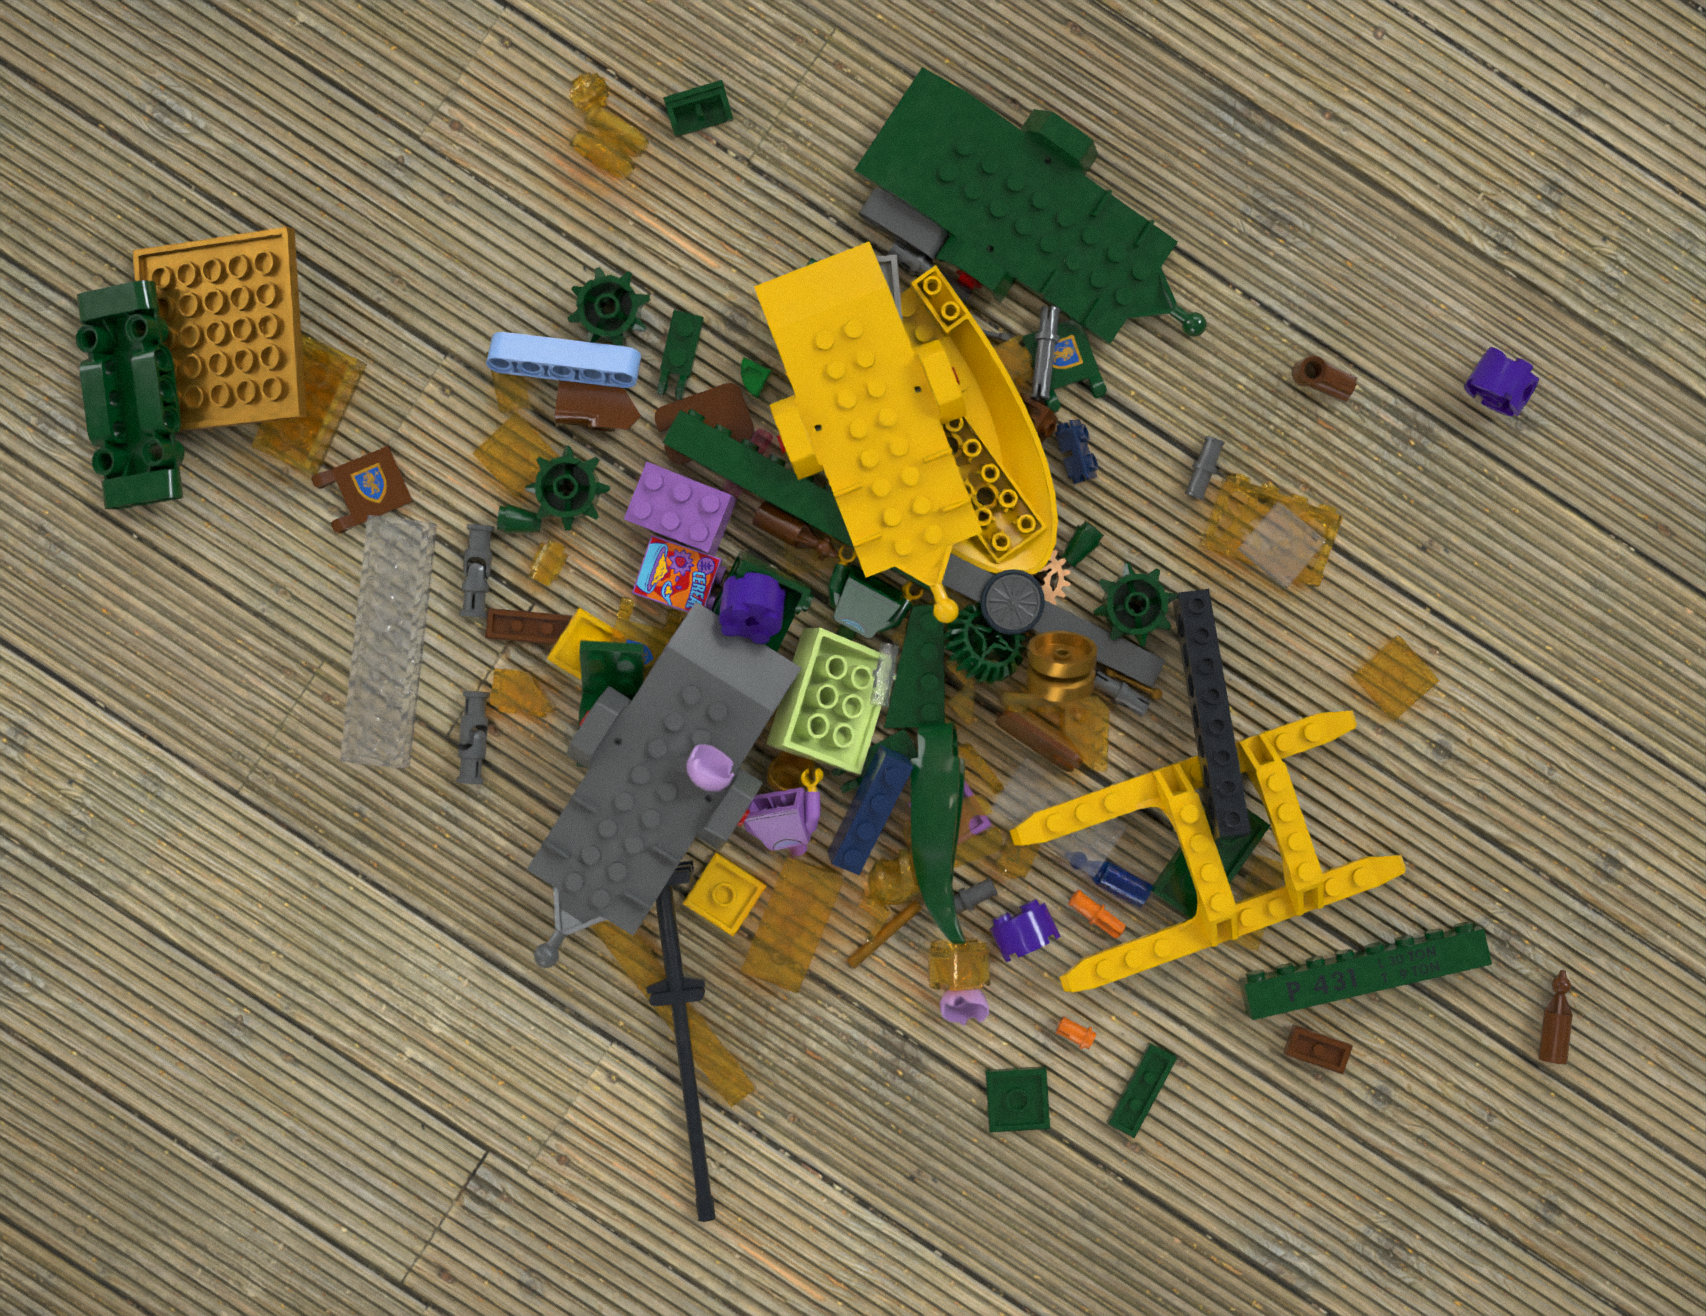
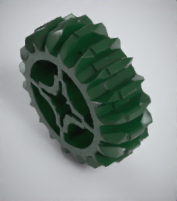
(969, 647)

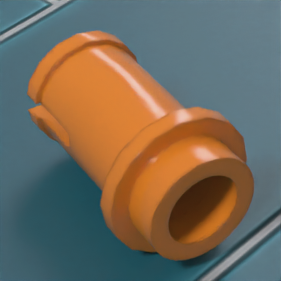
(1076, 1033)

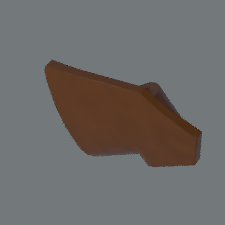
(594, 406)

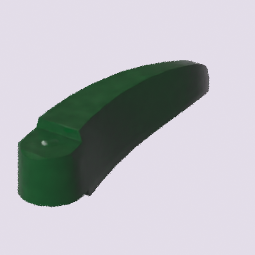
(936, 821)

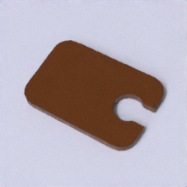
(719, 405)
(1038, 741)

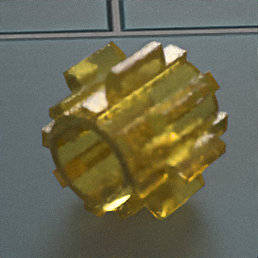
(589, 91)

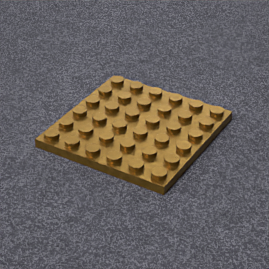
(231, 326)

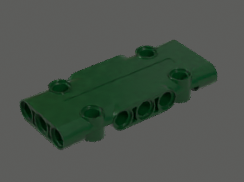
(130, 395)

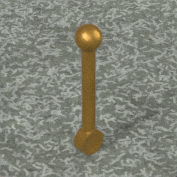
(1155, 693)

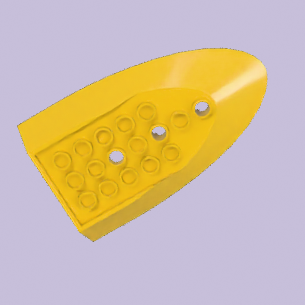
(993, 440)

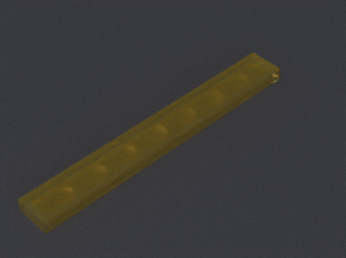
(706, 1046)

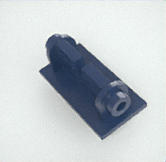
(1076, 439)

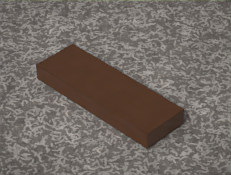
(525, 626)

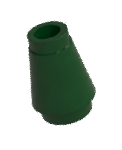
(517, 520)
(1082, 543)

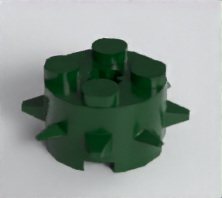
(606, 291)
(555, 475)
(1143, 588)

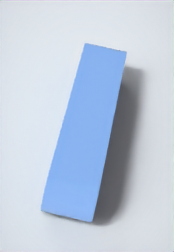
(563, 359)

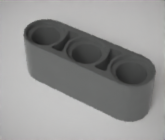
(903, 224)

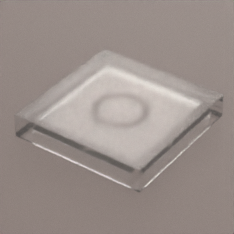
(1281, 544)

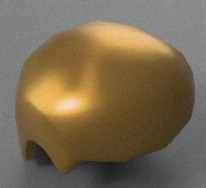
(786, 771)

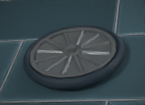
(1012, 601)

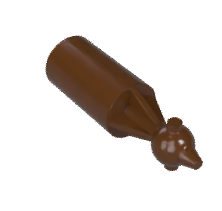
(791, 530)
(1557, 1023)

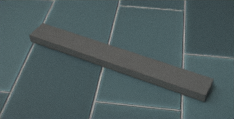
(1116, 654)

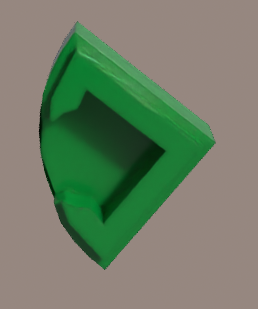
(754, 376)

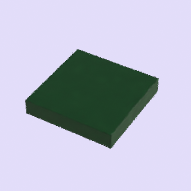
(1017, 1099)

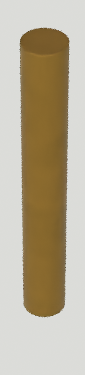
(884, 934)

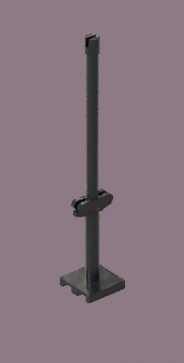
(677, 991)

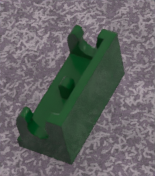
(698, 108)

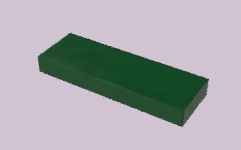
(1141, 1090)

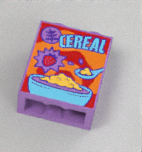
(678, 575)

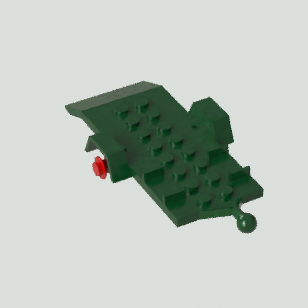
(1020, 213)

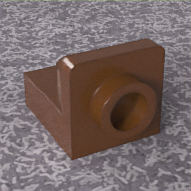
(1041, 416)

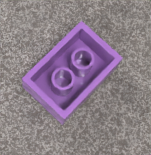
(680, 508)

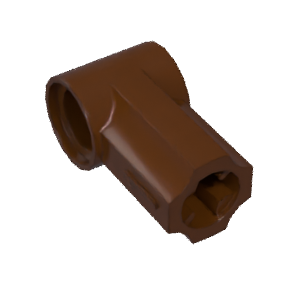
(1326, 378)

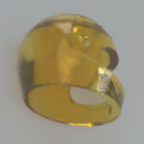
(894, 880)

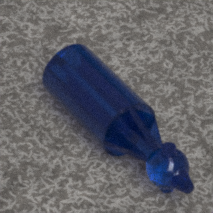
(1121, 883)

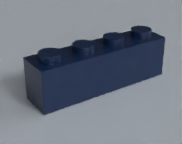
(869, 810)

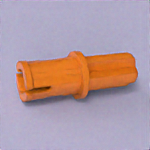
(1096, 914)

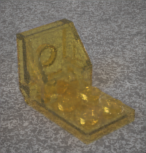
(1085, 736)

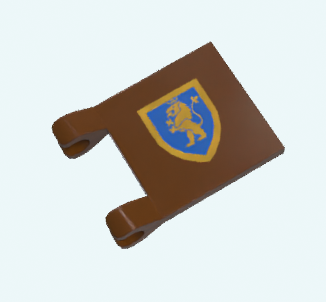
(368, 486)

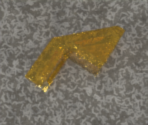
(963, 699)

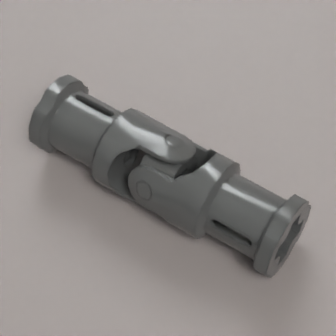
(475, 583)
(473, 743)

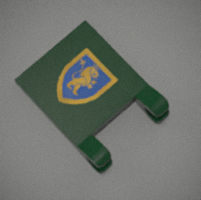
(1071, 361)

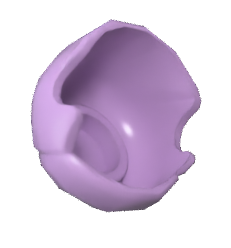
(709, 768)
(962, 1005)

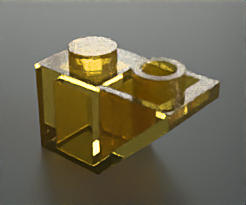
(520, 690)

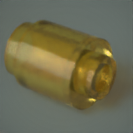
(548, 562)

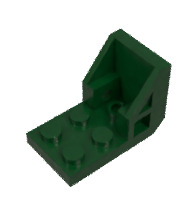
(609, 665)

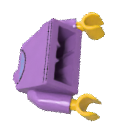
(786, 816)

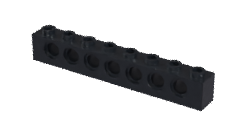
(1211, 715)

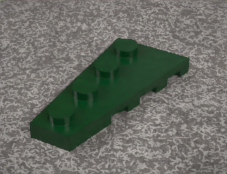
(919, 683)

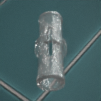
(884, 675)

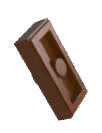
(1318, 1049)

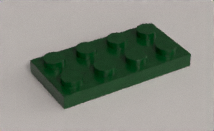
(1176, 883)

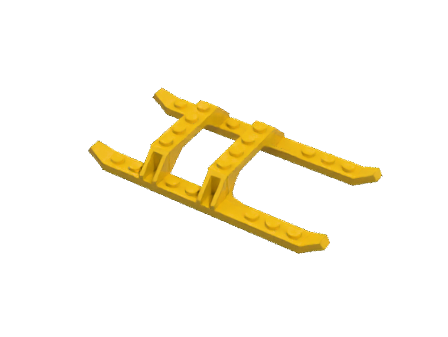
(1217, 913)

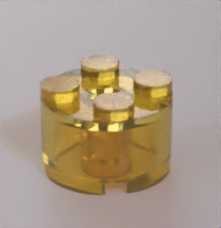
(959, 965)

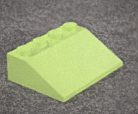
(828, 704)

